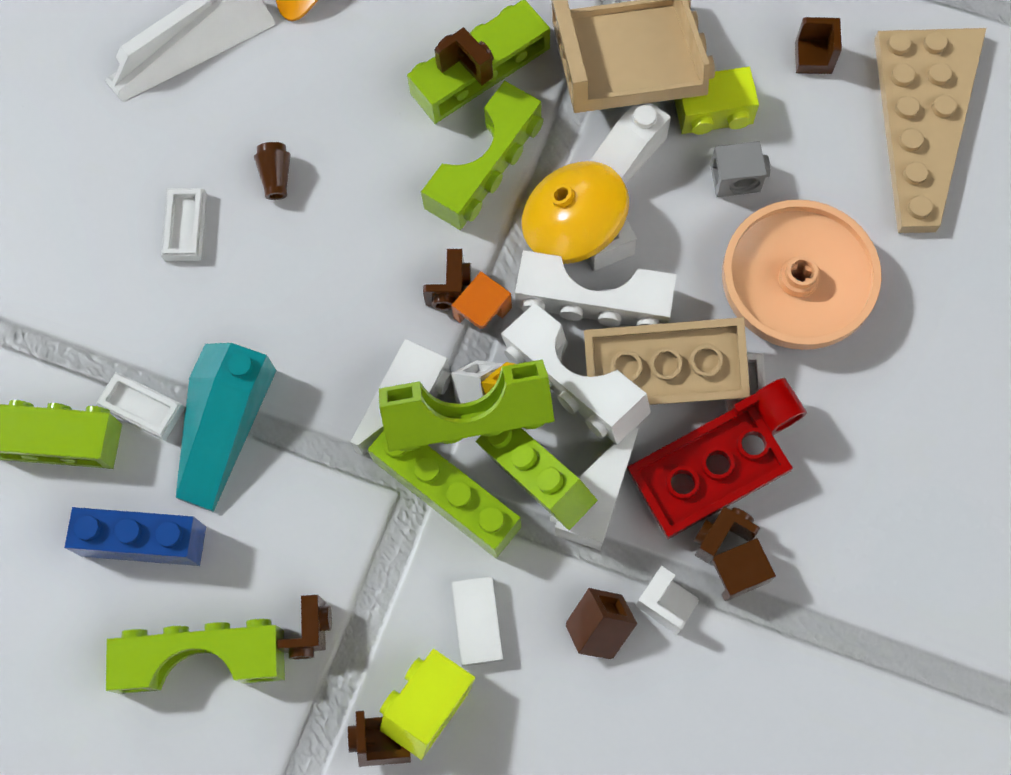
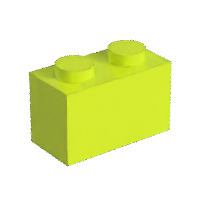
(729, 103)
(425, 703)

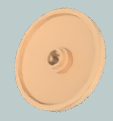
(806, 243)

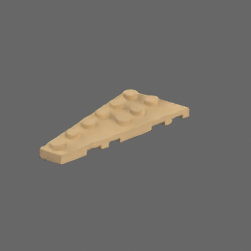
(925, 101)

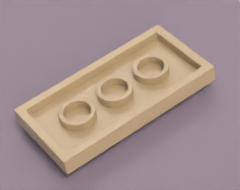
(675, 359)

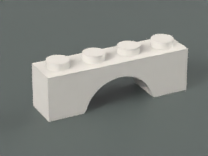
(640, 301)
(607, 401)

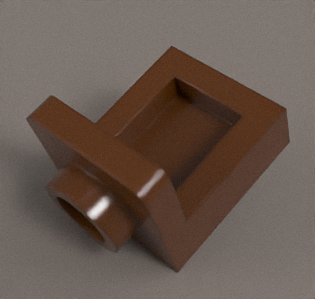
(465, 49)
(457, 276)
(713, 534)
(315, 620)
(372, 745)

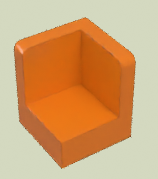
(482, 301)

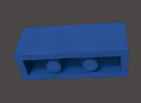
(135, 536)

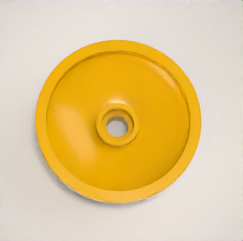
(575, 211)

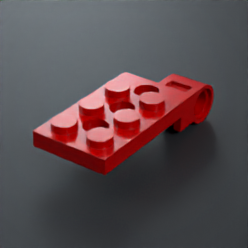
(760, 415)

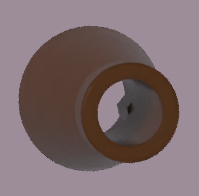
(273, 168)

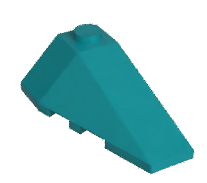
(219, 413)

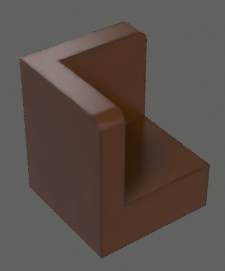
(818, 45)
(743, 569)
(600, 623)

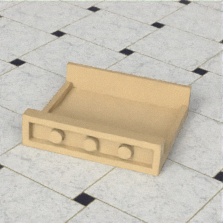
(631, 53)

